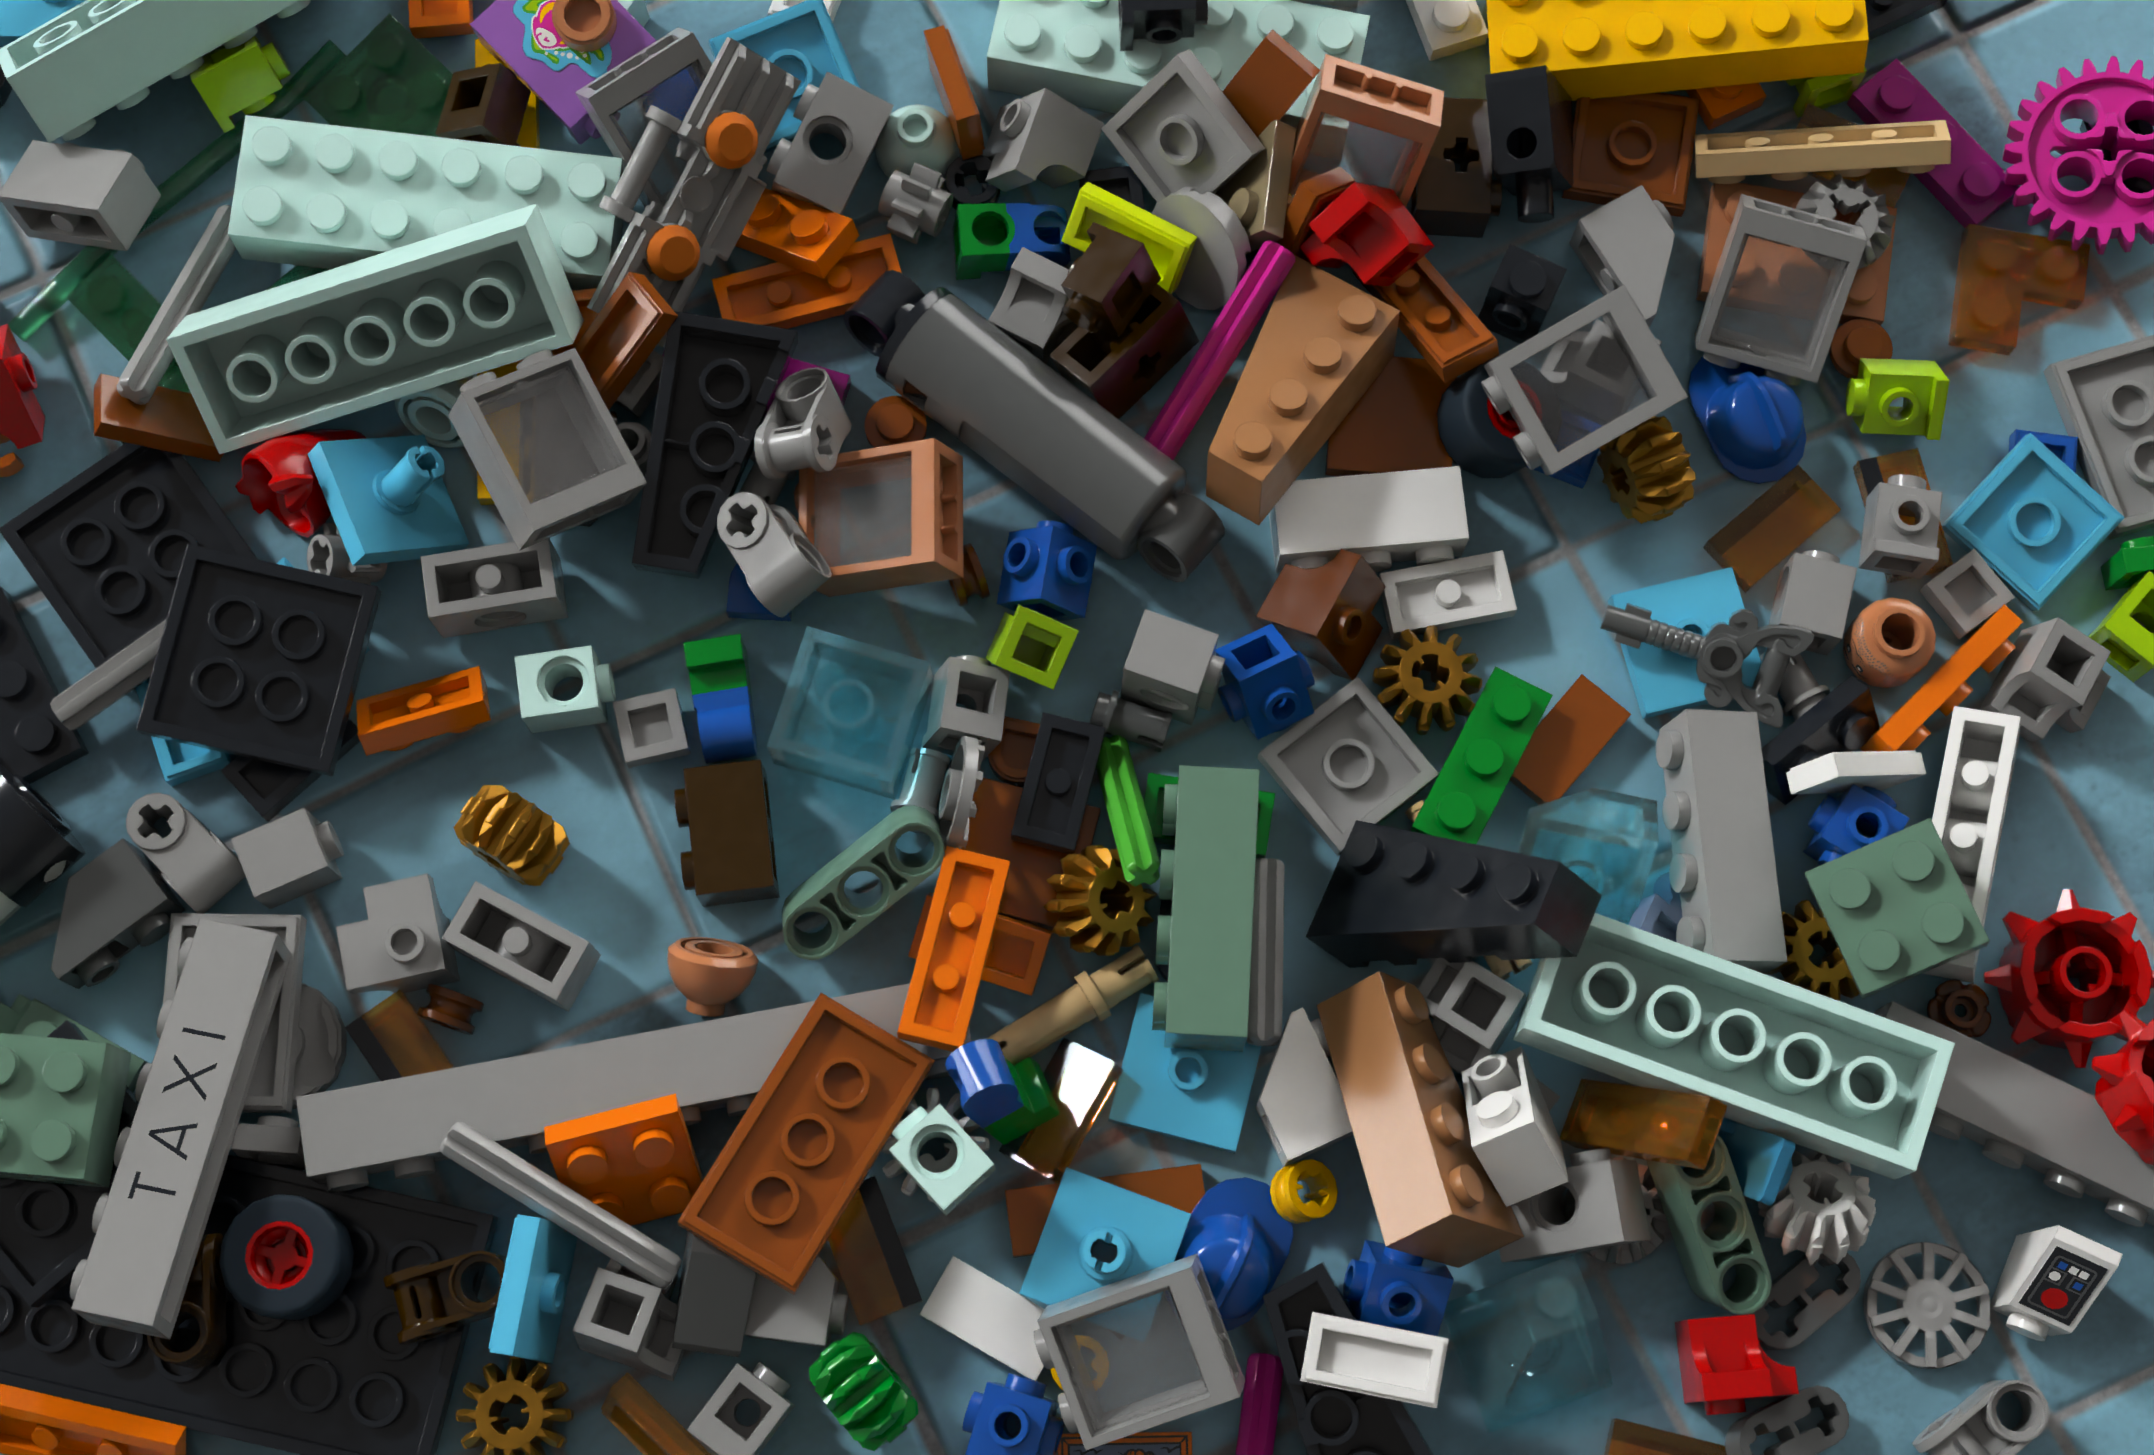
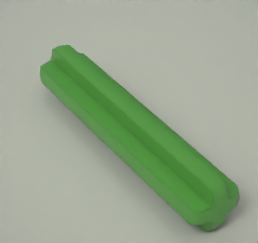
(1127, 812)

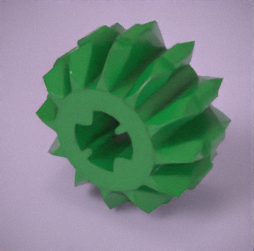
(863, 1391)

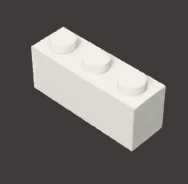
(1374, 515)

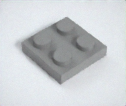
(1182, 131)
(1347, 764)

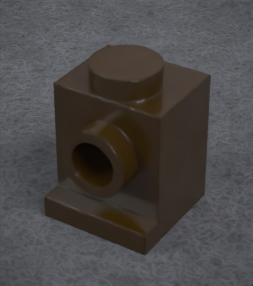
(484, 106)
(1109, 281)

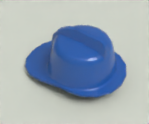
(1748, 419)
(1239, 1245)

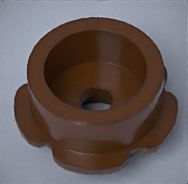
(1971, 997)

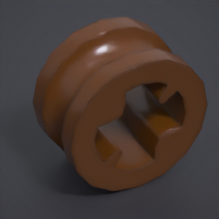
(974, 579)
(450, 1009)

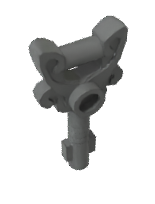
(1721, 654)

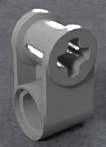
(802, 426)
(771, 552)
(189, 857)
(1974, 1423)

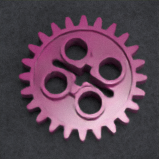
(2105, 207)

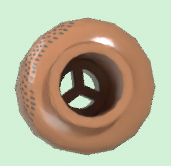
(1889, 642)

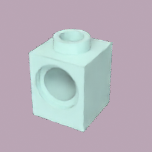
(542, 671)
(955, 1184)

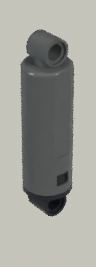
(1033, 425)

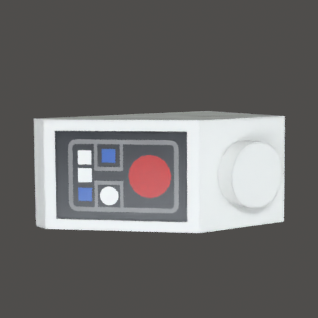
(2052, 1281)

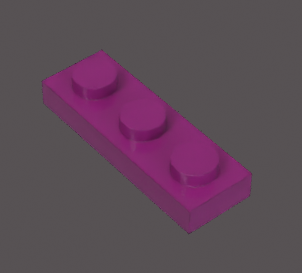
(1973, 182)

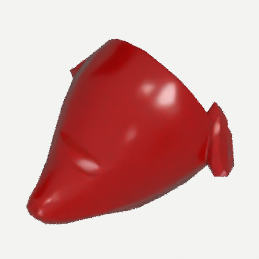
(284, 482)

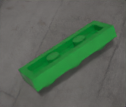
(1482, 759)

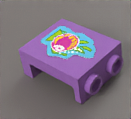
(528, 44)

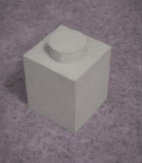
(289, 857)

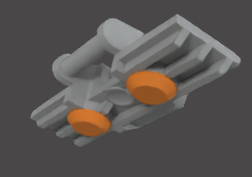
(719, 187)

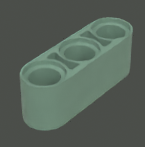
(852, 911)
(1725, 1242)

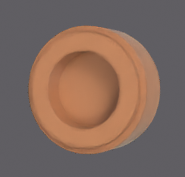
(584, 23)

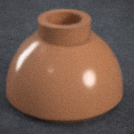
(710, 972)

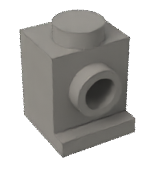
(1891, 544)
(977, 687)
(718, 1423)

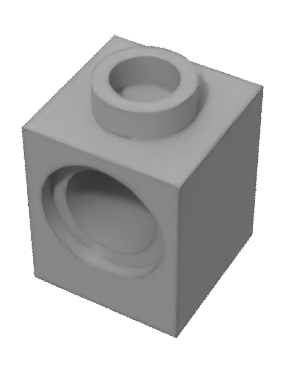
(1814, 595)

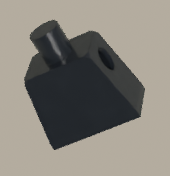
(1530, 138)

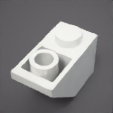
(1301, 1093)
(1512, 1127)

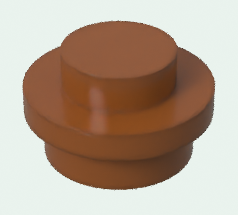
(1858, 340)
(894, 422)

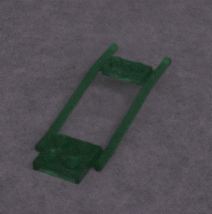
(379, 85)

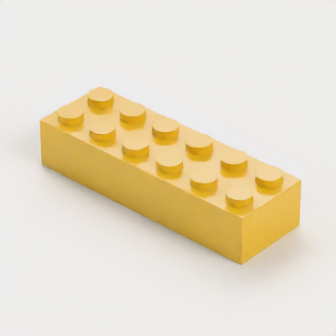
(1676, 44)

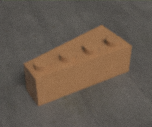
(1300, 382)
(1412, 1126)

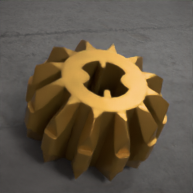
(1648, 471)
(1446, 670)
(511, 835)
(1093, 924)
(1801, 935)
(514, 1390)

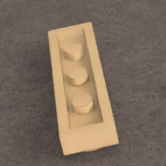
(1840, 149)

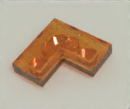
(1999, 273)

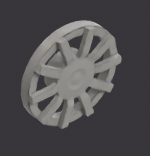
(958, 791)
(1927, 1305)

